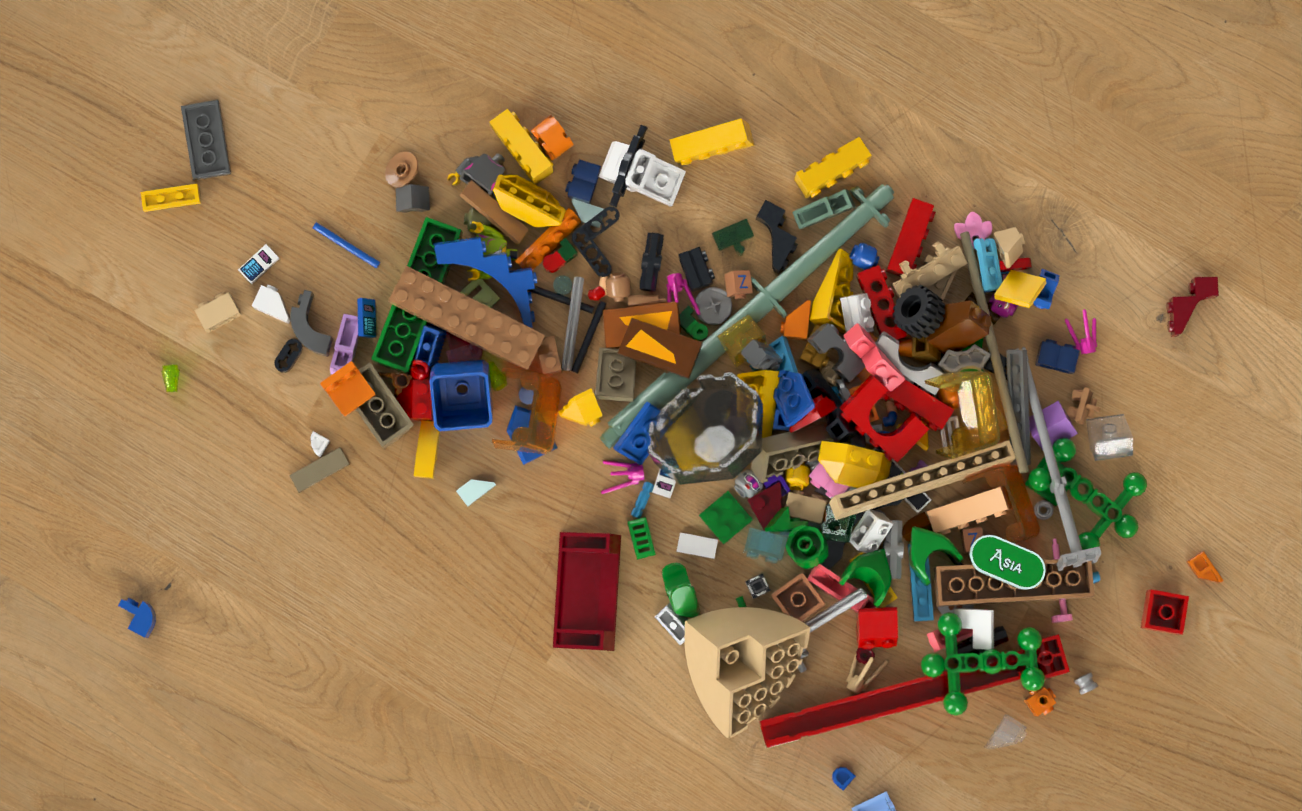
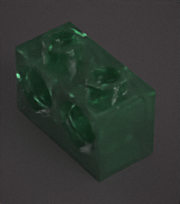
(843, 533)

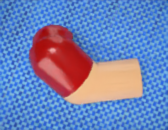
(598, 292)

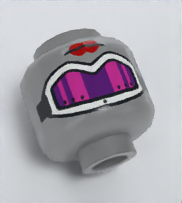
(747, 484)

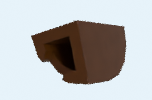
(920, 521)

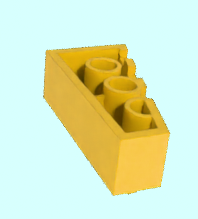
(764, 384)

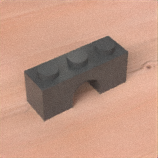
(849, 363)

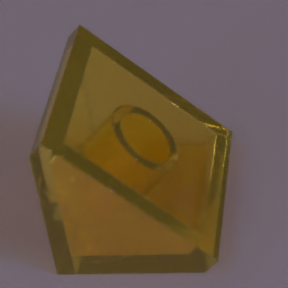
(739, 336)

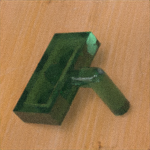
(733, 236)

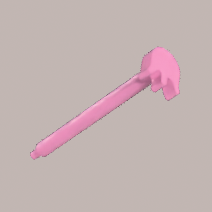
(1063, 608)

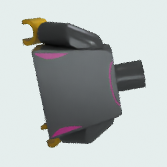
(481, 170)

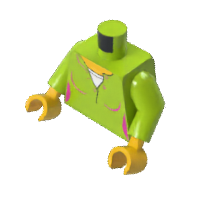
(494, 244)

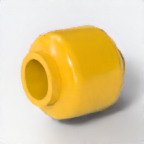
(797, 478)

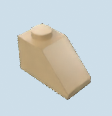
(1009, 245)

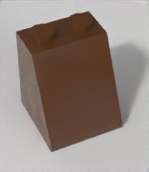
(961, 327)

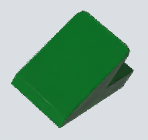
(782, 523)

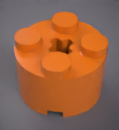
(552, 137)

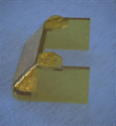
(977, 410)

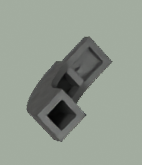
(311, 339)

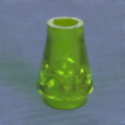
(170, 376)
(497, 378)

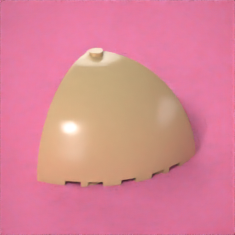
(742, 662)

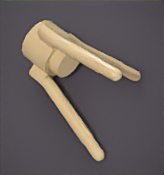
(857, 683)

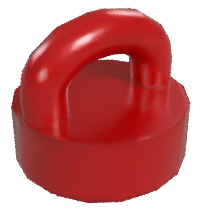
(419, 370)

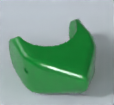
(924, 543)
(872, 569)
(679, 590)

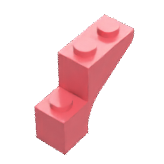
(873, 358)
(828, 583)

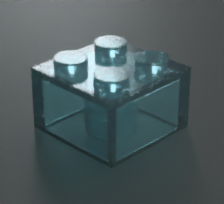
(764, 545)

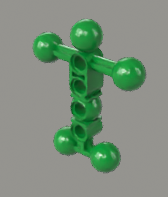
(1133, 484)
(934, 664)

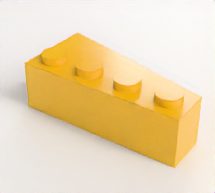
(712, 141)
(521, 146)
(832, 168)

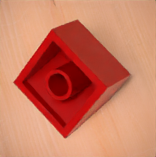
(416, 400)
(877, 627)

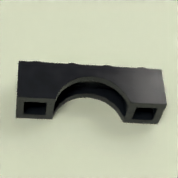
(837, 425)

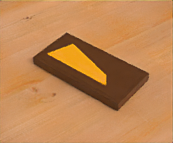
(660, 348)

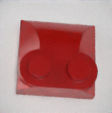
(822, 407)

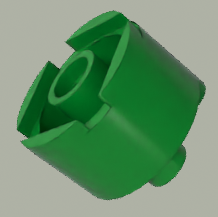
(797, 542)

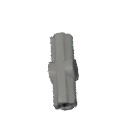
(894, 549)

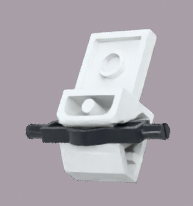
(640, 171)

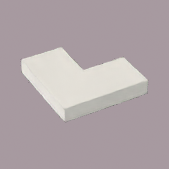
(982, 624)

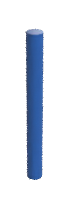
(346, 245)

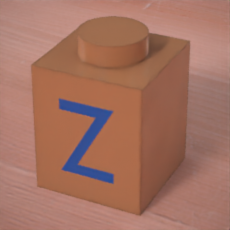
(738, 284)
(969, 536)

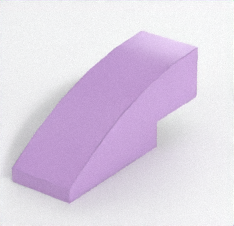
(345, 343)

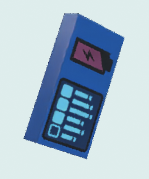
(366, 318)

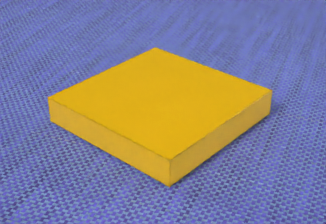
(1020, 288)

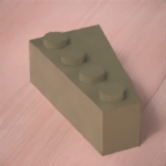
(788, 451)

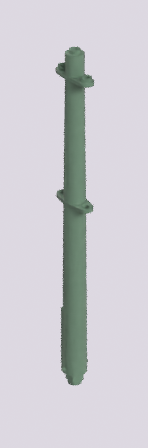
(669, 385)

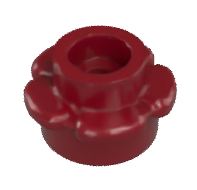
(860, 658)

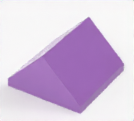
(1057, 424)

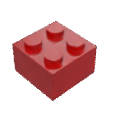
(1164, 612)

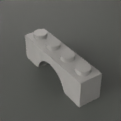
(890, 347)

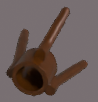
(399, 381)

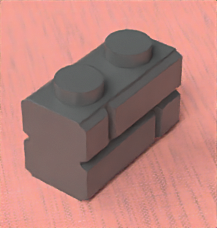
(761, 356)

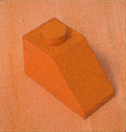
(797, 323)

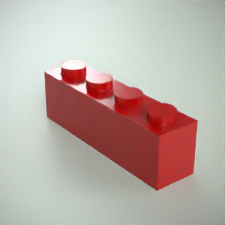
(911, 236)
(921, 404)

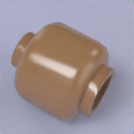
(618, 286)

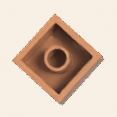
(799, 598)

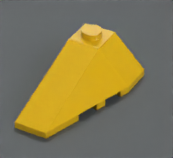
(836, 284)
(582, 409)

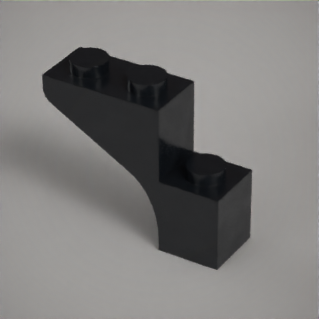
(782, 241)

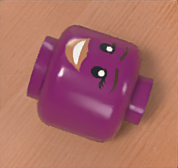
(1002, 308)

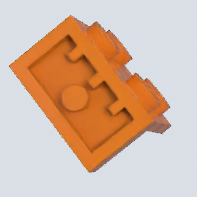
(348, 388)

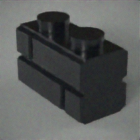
(695, 269)

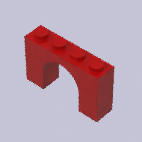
(858, 409)

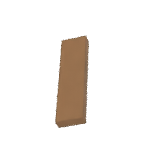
(492, 211)

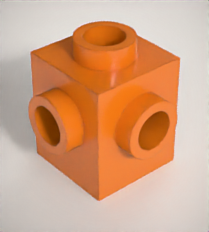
(1034, 704)

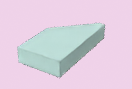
(587, 212)
(474, 490)

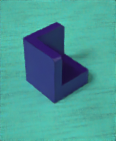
(773, 480)

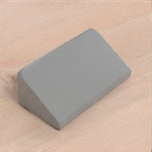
(672, 623)

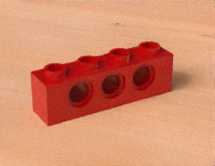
(866, 279)

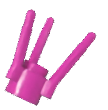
(675, 285)
(1089, 343)
(633, 471)

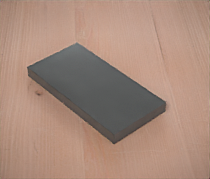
(205, 140)

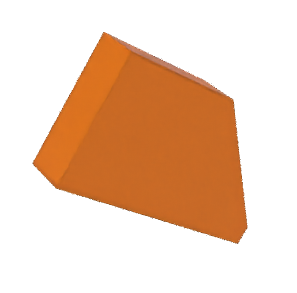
(1204, 568)

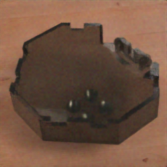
(708, 431)

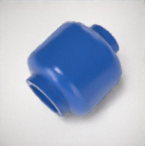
(864, 256)

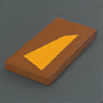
(660, 315)

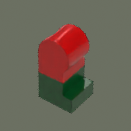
(560, 258)

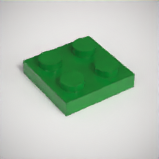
(725, 517)

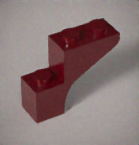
(1183, 307)

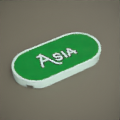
(1007, 562)

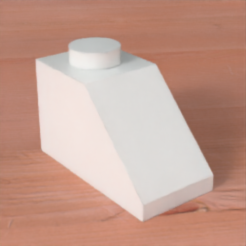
(271, 303)

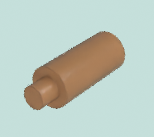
(640, 300)

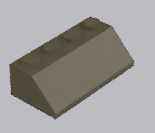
(383, 412)

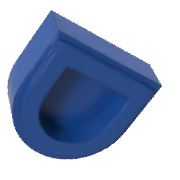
(842, 777)

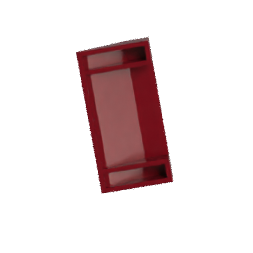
(587, 591)

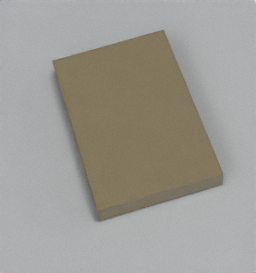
(615, 376)

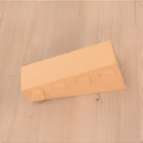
(968, 510)

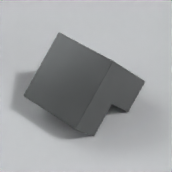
(412, 198)

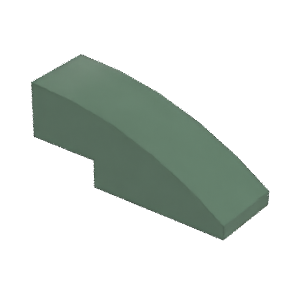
(824, 209)

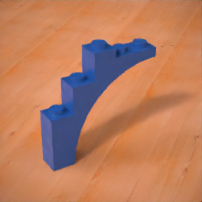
(470, 253)

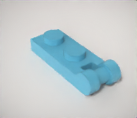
(988, 263)

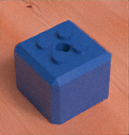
(456, 409)

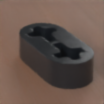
(285, 352)

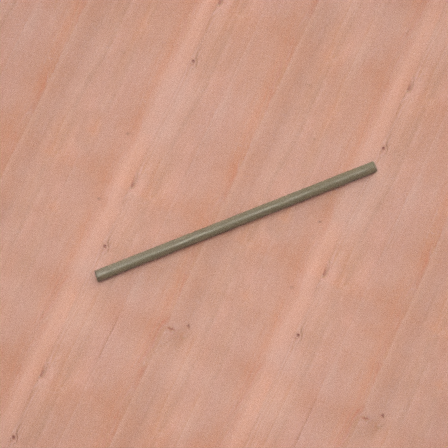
(995, 355)

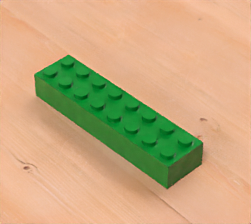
(402, 329)

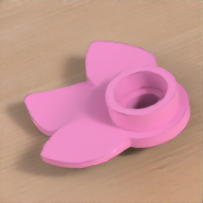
(974, 226)

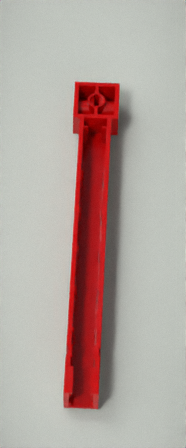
(903, 697)

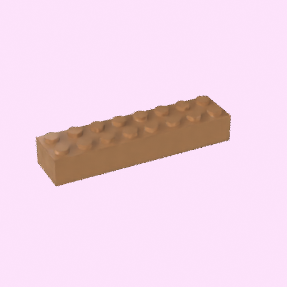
(466, 318)
(967, 586)

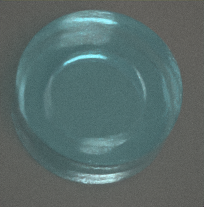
(562, 285)

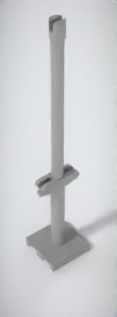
(1057, 486)

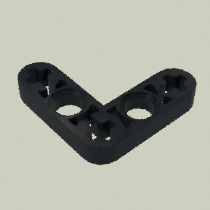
(590, 235)

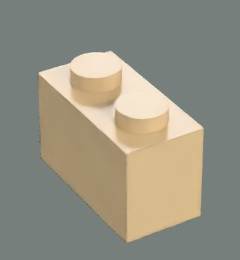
(217, 312)
(805, 507)

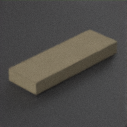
(319, 470)

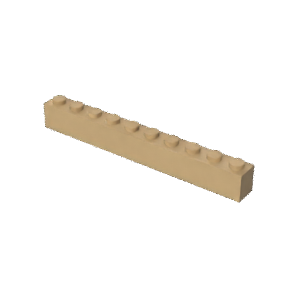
(921, 480)

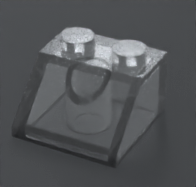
(1109, 437)

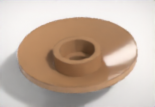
(401, 169)

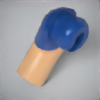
(892, 412)

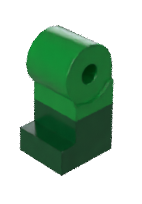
(691, 326)

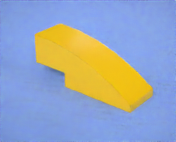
(426, 450)

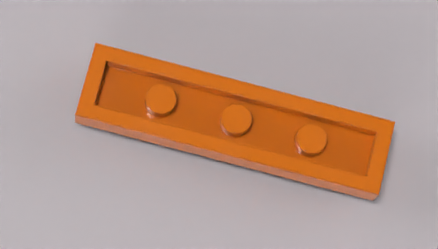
(548, 241)

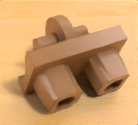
(1084, 397)

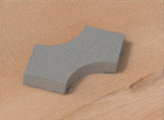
(970, 359)

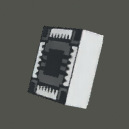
(757, 586)

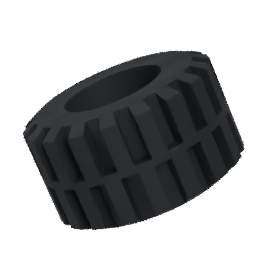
(919, 311)

